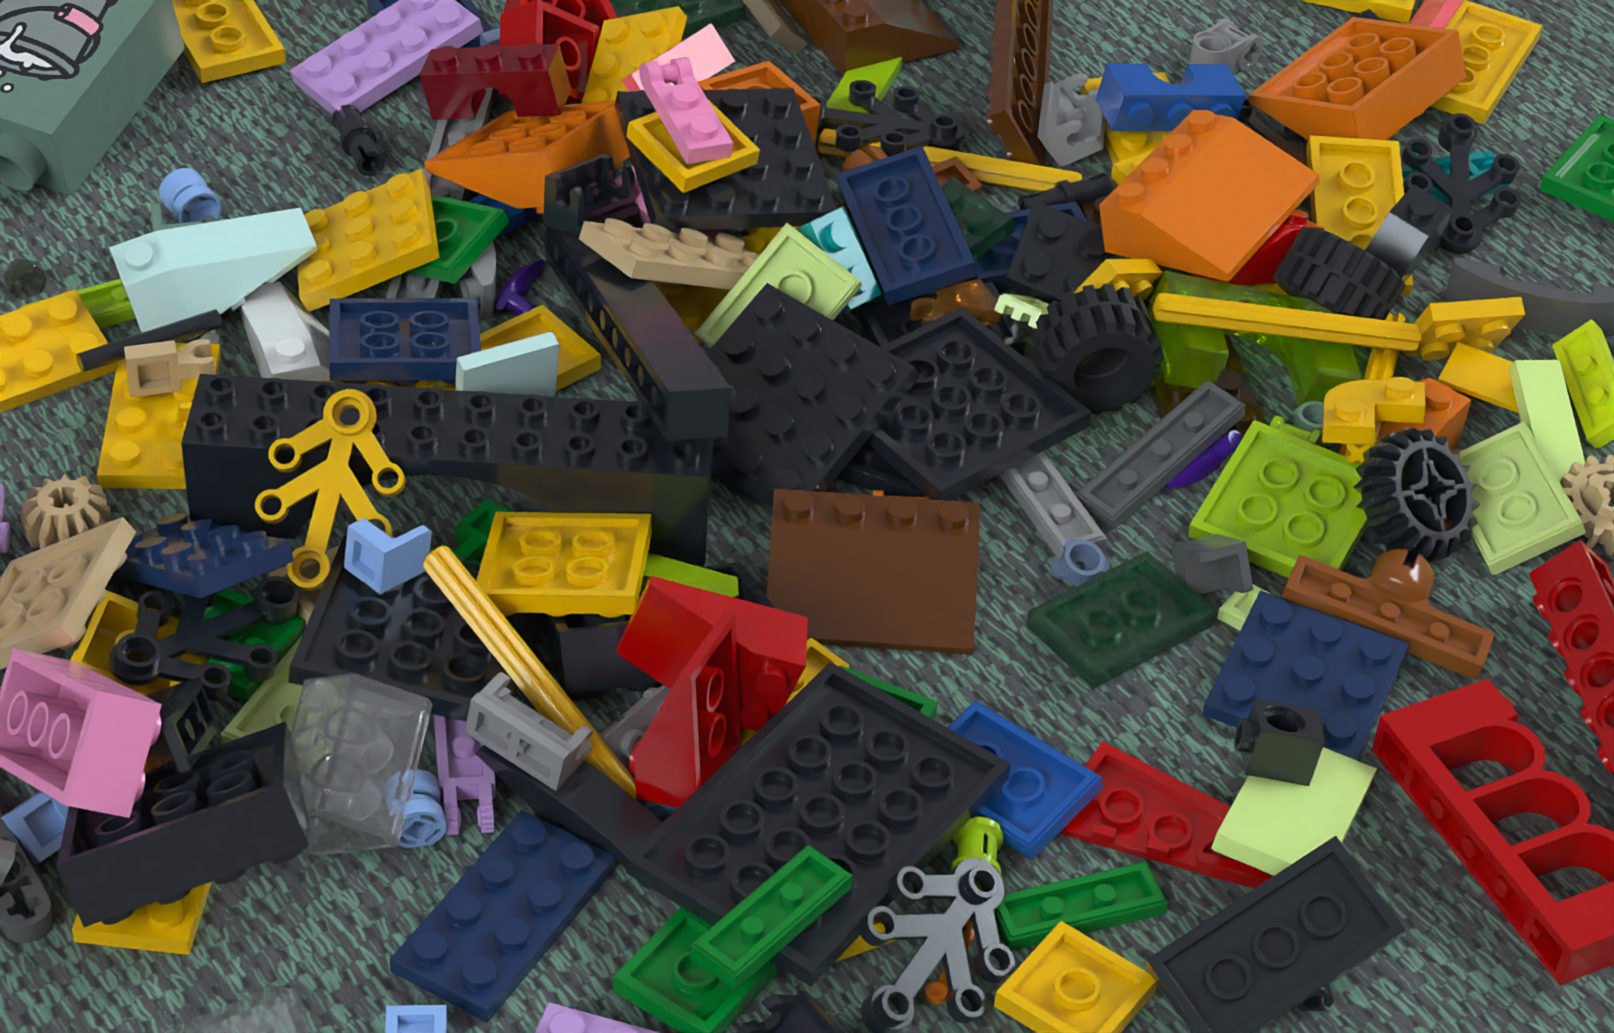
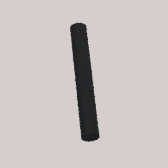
(175, 331)

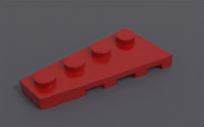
(1156, 819)

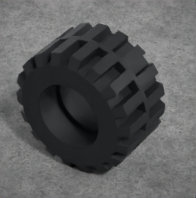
(1338, 275)
(1099, 347)

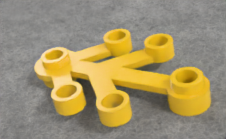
(331, 478)

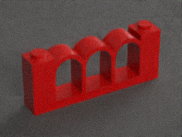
(1480, 724)

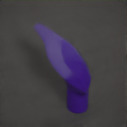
(516, 287)
(1207, 461)

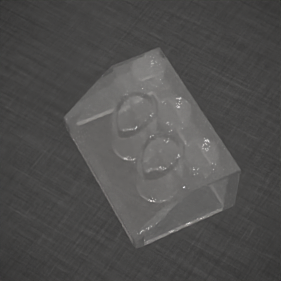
(357, 760)

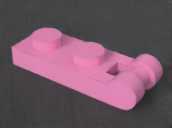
(685, 110)

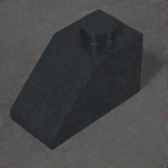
(1410, 231)

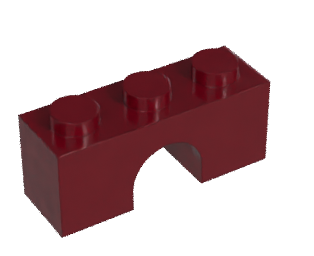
(528, 74)

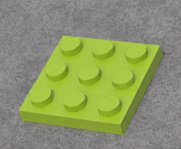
(1285, 502)

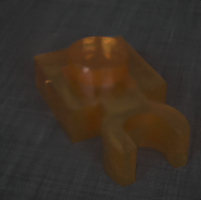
(969, 295)

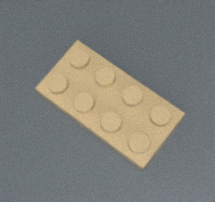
(669, 256)

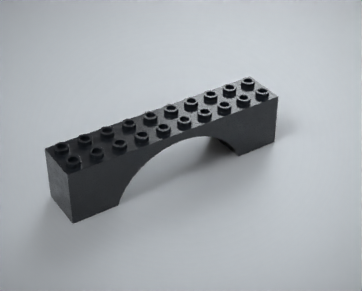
(553, 449)

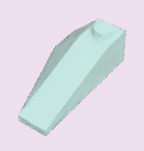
(209, 264)

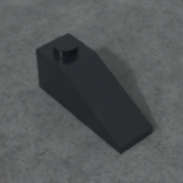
(185, 726)

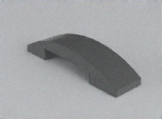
(1545, 307)

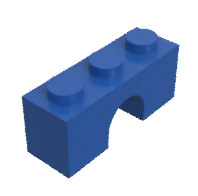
(1142, 102)

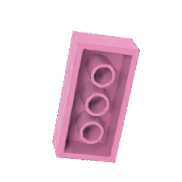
(75, 733)

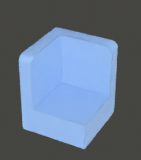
(383, 559)

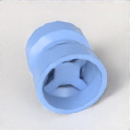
(188, 196)
(424, 816)

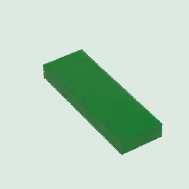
(1081, 902)
(771, 917)

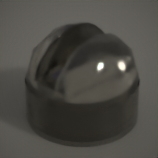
(17, 279)

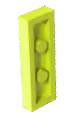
(1590, 380)

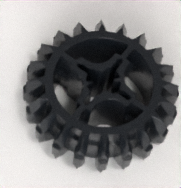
(1417, 494)

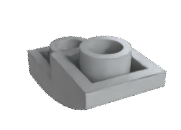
(481, 282)

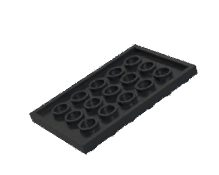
(829, 772)

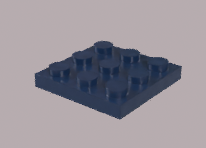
(401, 338)
(1311, 663)

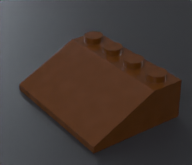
(871, 30)
(876, 569)

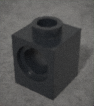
(1280, 742)

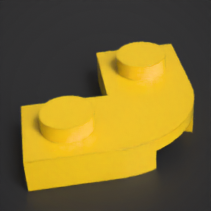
(1357, 404)

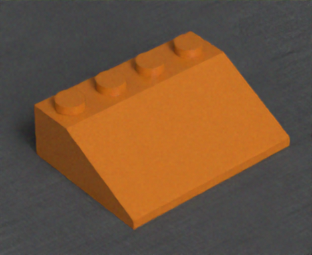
(1364, 80)
(516, 153)
(1204, 198)

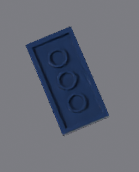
(906, 225)
(200, 555)
(503, 915)

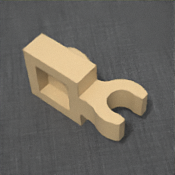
(159, 366)

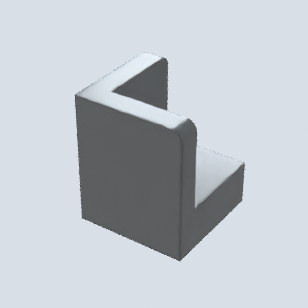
(1213, 564)

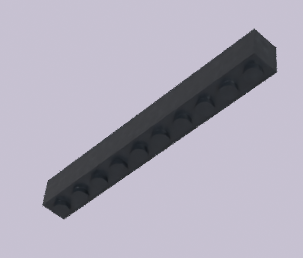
(645, 341)

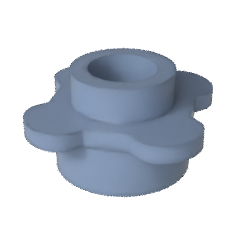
(1081, 553)

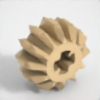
(62, 510)

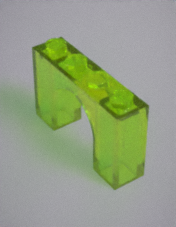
(1200, 353)

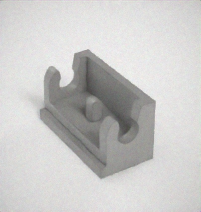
(1069, 122)
(525, 735)

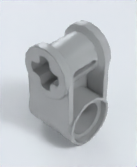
(1226, 46)

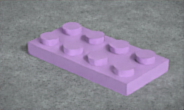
(383, 52)

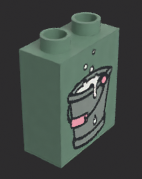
(75, 82)

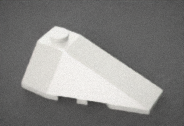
(284, 335)

